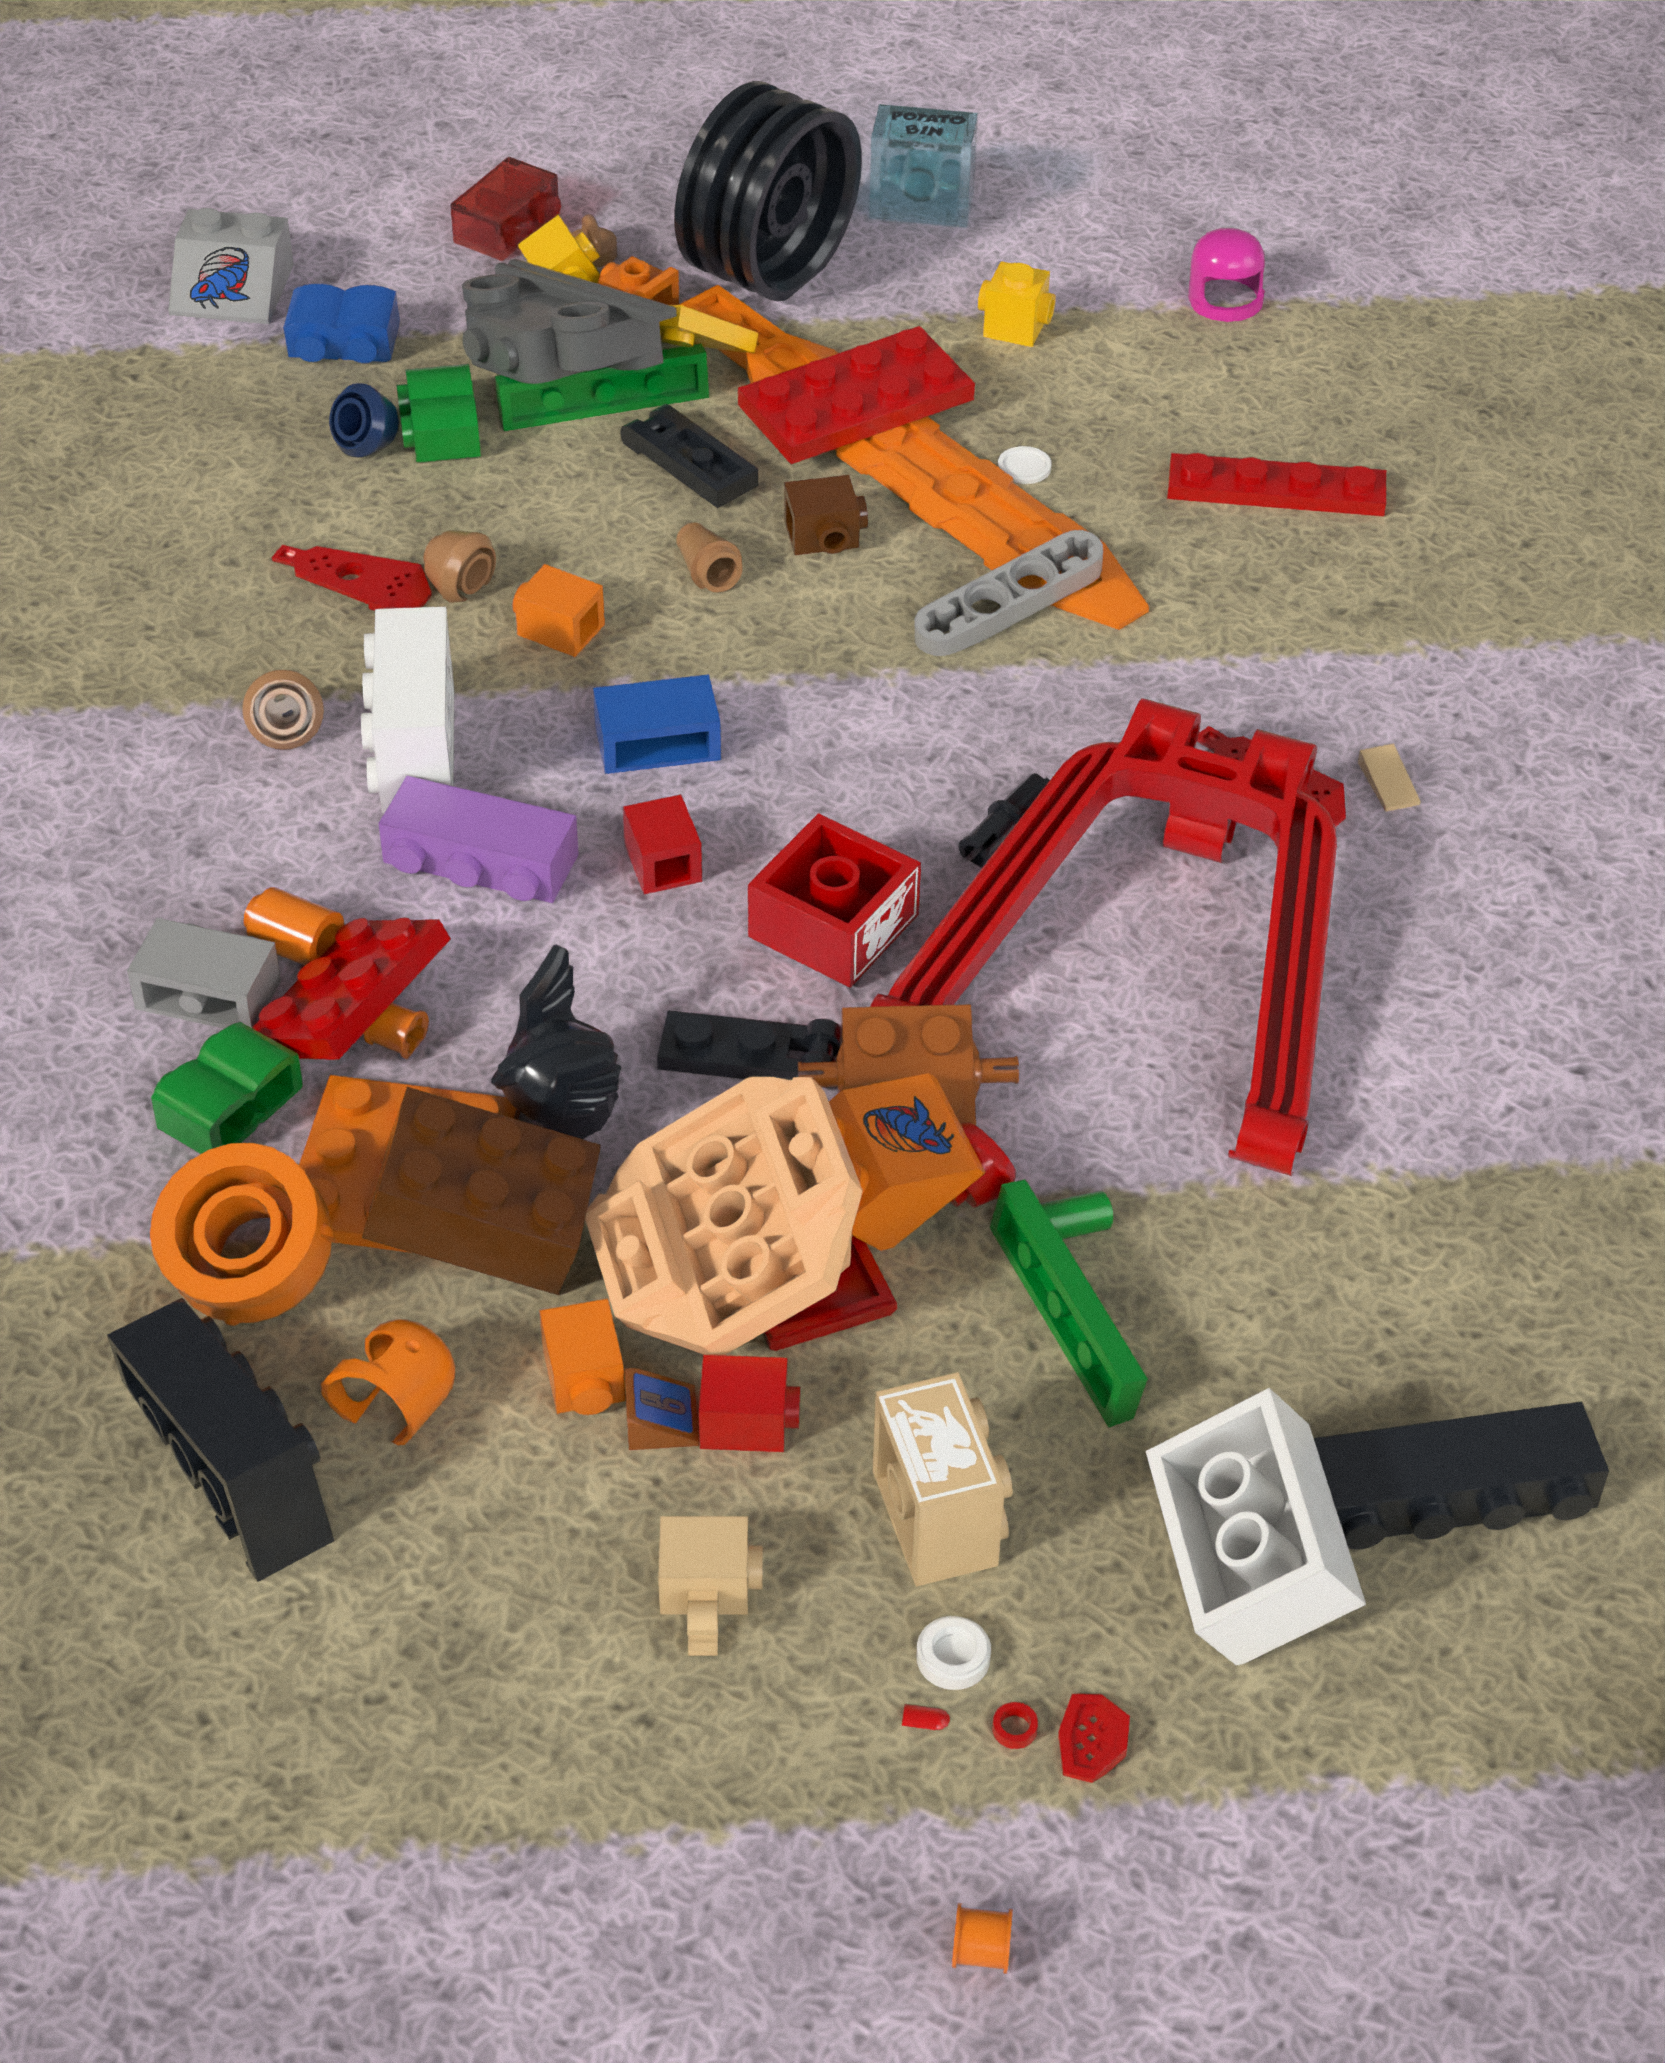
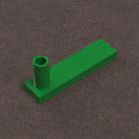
(604, 390)
(1034, 1245)

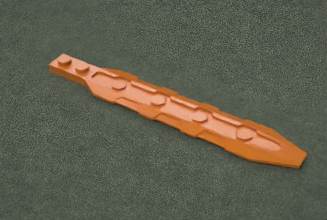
(940, 477)

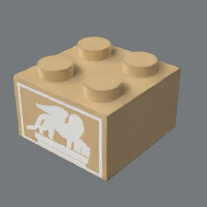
(940, 1478)

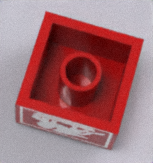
(834, 899)

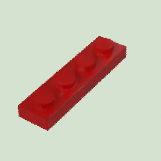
(1277, 484)

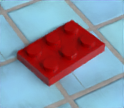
(350, 985)

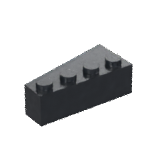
(226, 1434)

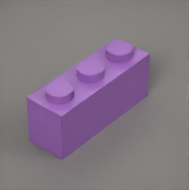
(479, 839)

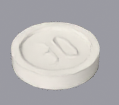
(1025, 464)

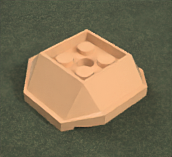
(729, 1217)

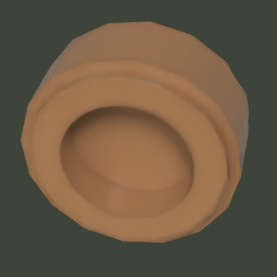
(601, 238)

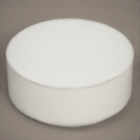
(953, 1652)

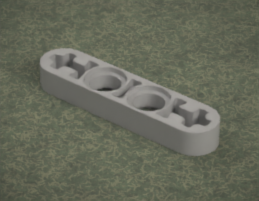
(1004, 589)

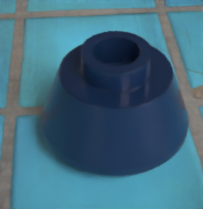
(363, 420)

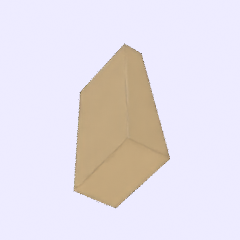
(1388, 777)

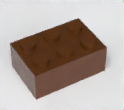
(482, 1191)

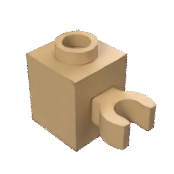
(706, 1573)

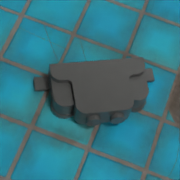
(555, 325)

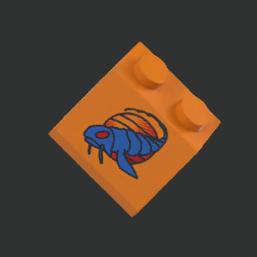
(904, 1154)

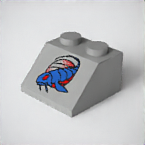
(230, 266)

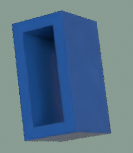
(657, 724)

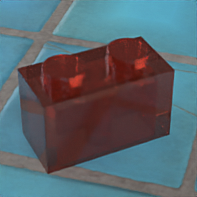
(505, 208)

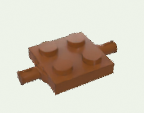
(909, 1042)

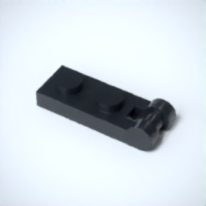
(691, 455)
(743, 1046)

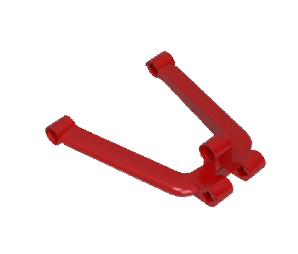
(1206, 802)

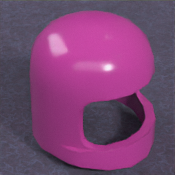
(1227, 256)

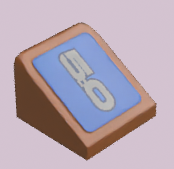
(659, 1411)

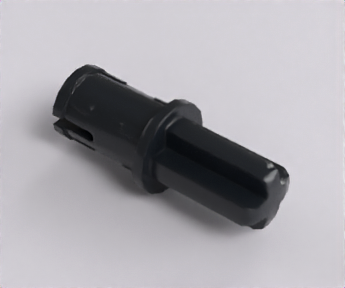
(1001, 819)

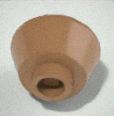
(459, 562)
(265, 715)

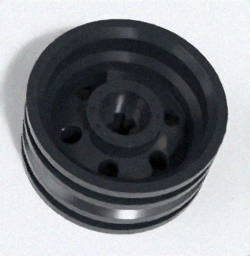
(767, 190)

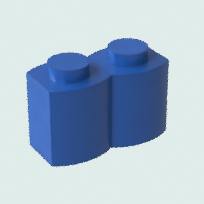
(342, 323)

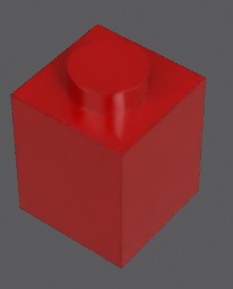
(662, 844)
(746, 1403)

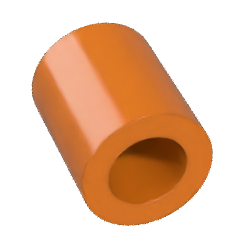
(295, 924)

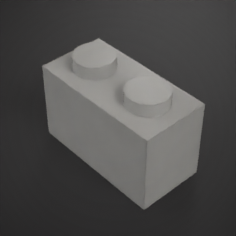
(203, 974)

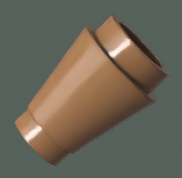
(709, 558)

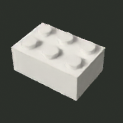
(408, 700)
(1254, 1528)

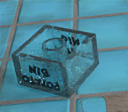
(923, 165)

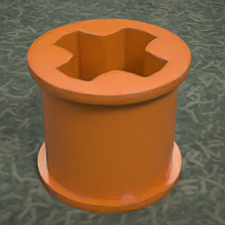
(398, 1029)
(982, 1938)

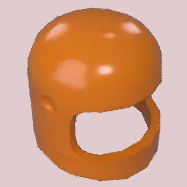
(403, 1362)

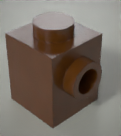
(823, 515)

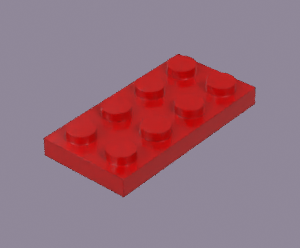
(855, 394)

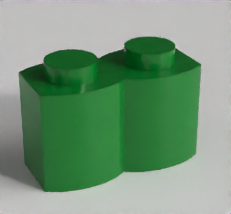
(439, 413)
(227, 1089)

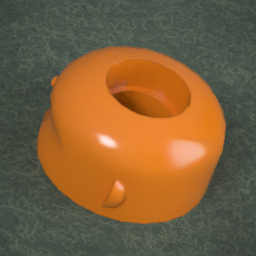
(214, 1198)

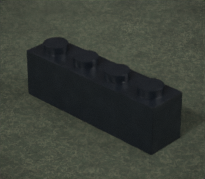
(1463, 1473)

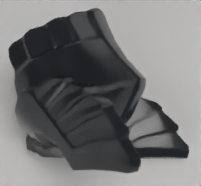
(556, 1064)

